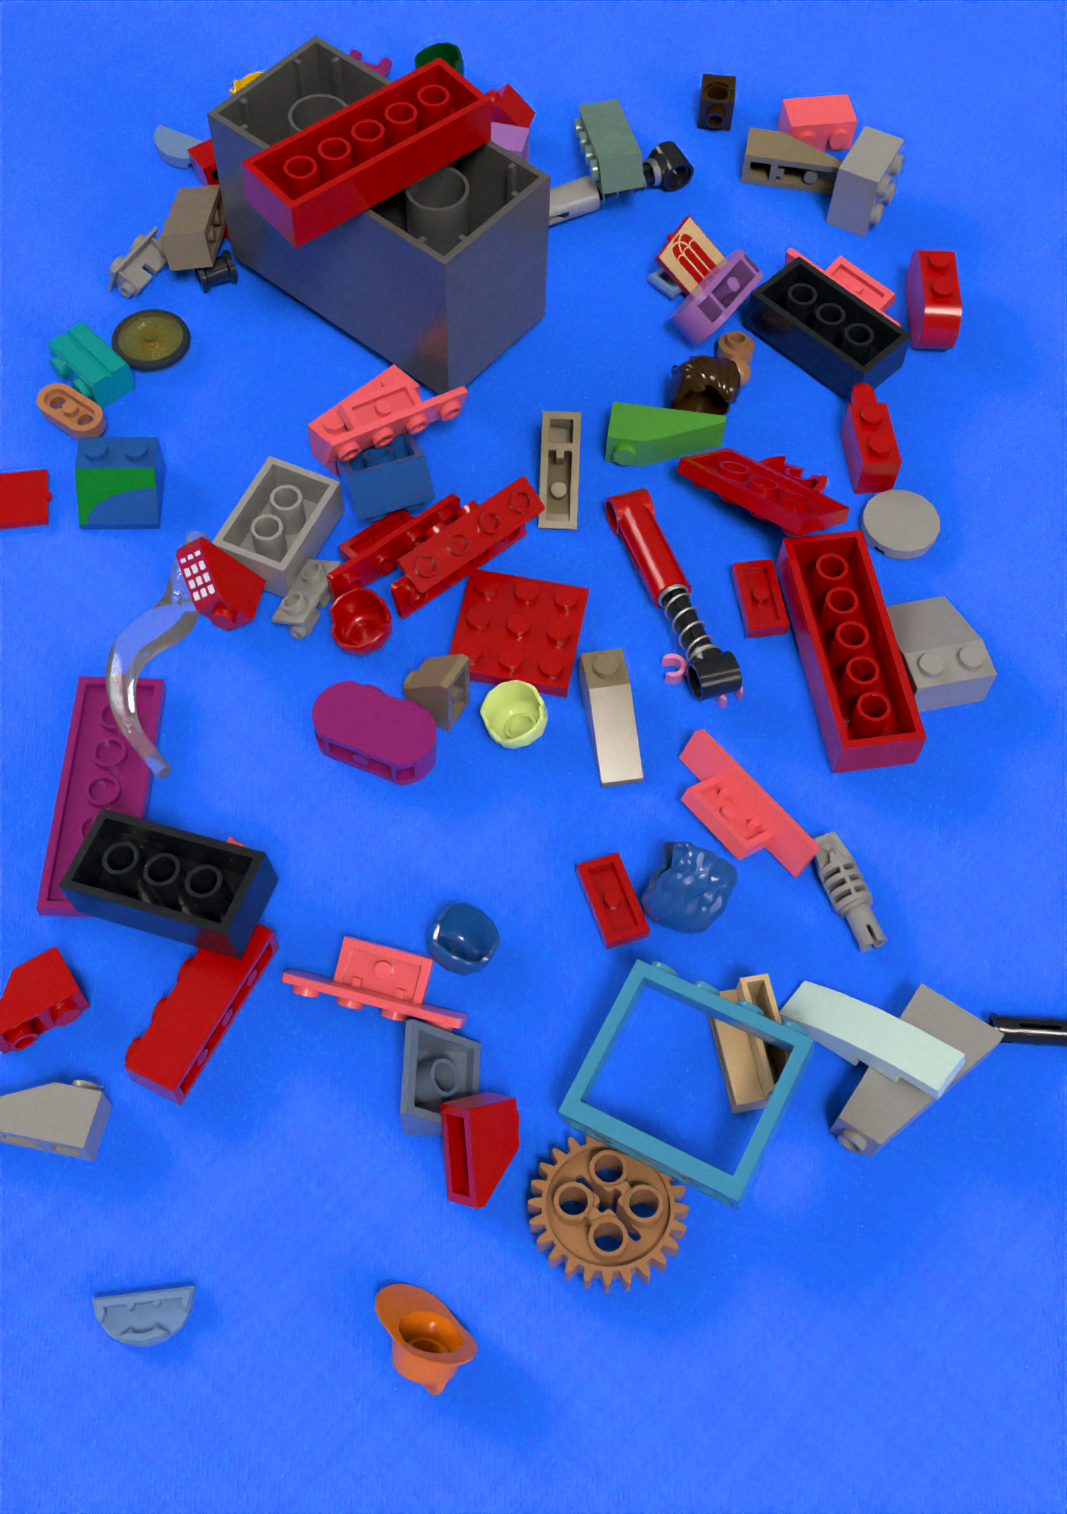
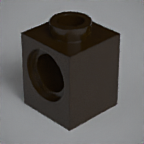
(716, 102)

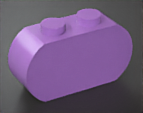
(716, 297)

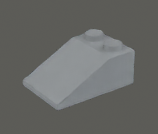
(941, 654)

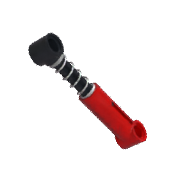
(633, 518)

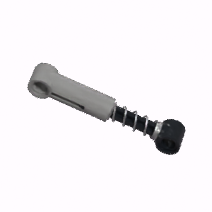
(581, 196)

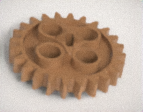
(574, 1236)

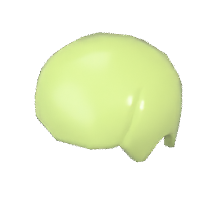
(514, 714)

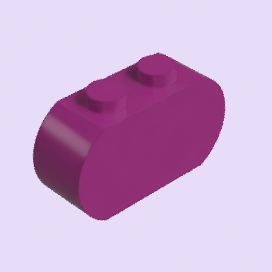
(375, 732)

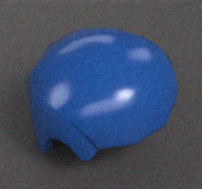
(462, 939)

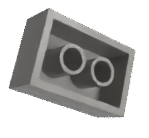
(281, 522)

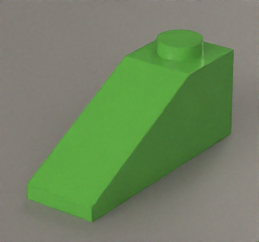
(655, 434)

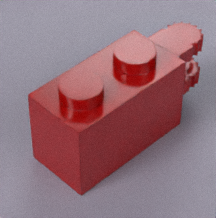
(869, 442)

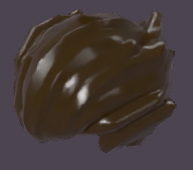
(705, 385)

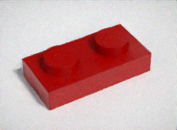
(760, 598)
(612, 901)

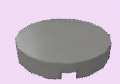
(900, 524)

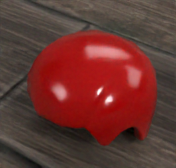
(360, 621)

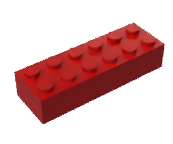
(367, 151)
(849, 652)

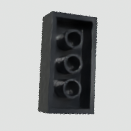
(826, 328)
(170, 883)

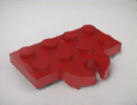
(767, 489)

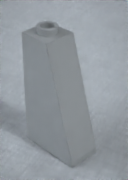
(885, 1107)

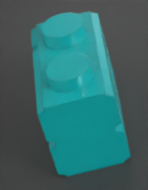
(90, 365)

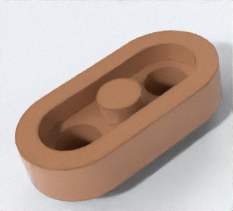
(78, 413)

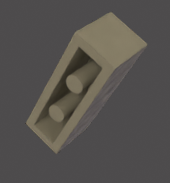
(193, 228)

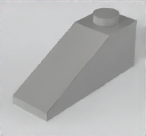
(56, 1118)

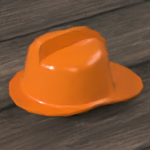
(424, 1335)

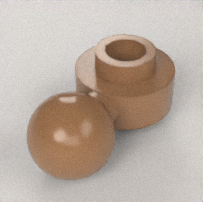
(738, 348)

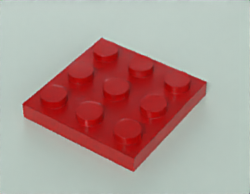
(520, 630)

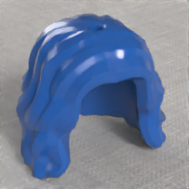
(688, 888)

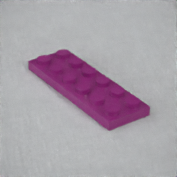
(96, 773)

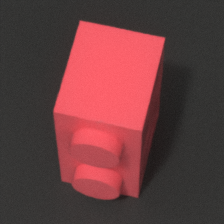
(819, 121)

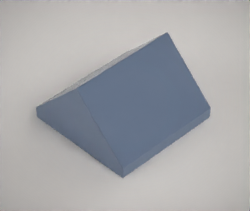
(435, 1071)

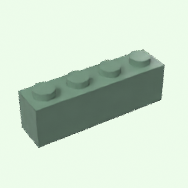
(609, 146)

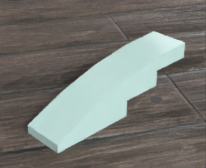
(874, 1037)

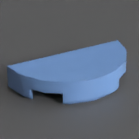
(174, 145)
(145, 1317)

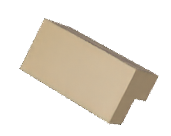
(747, 1062)

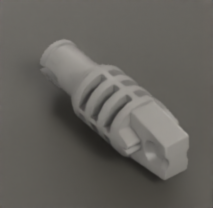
(847, 890)

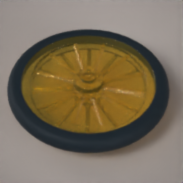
(151, 339)

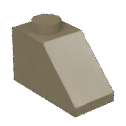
(441, 688)

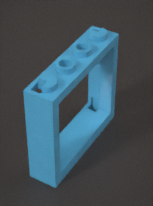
(654, 1152)

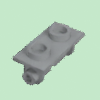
(129, 272)
(307, 591)

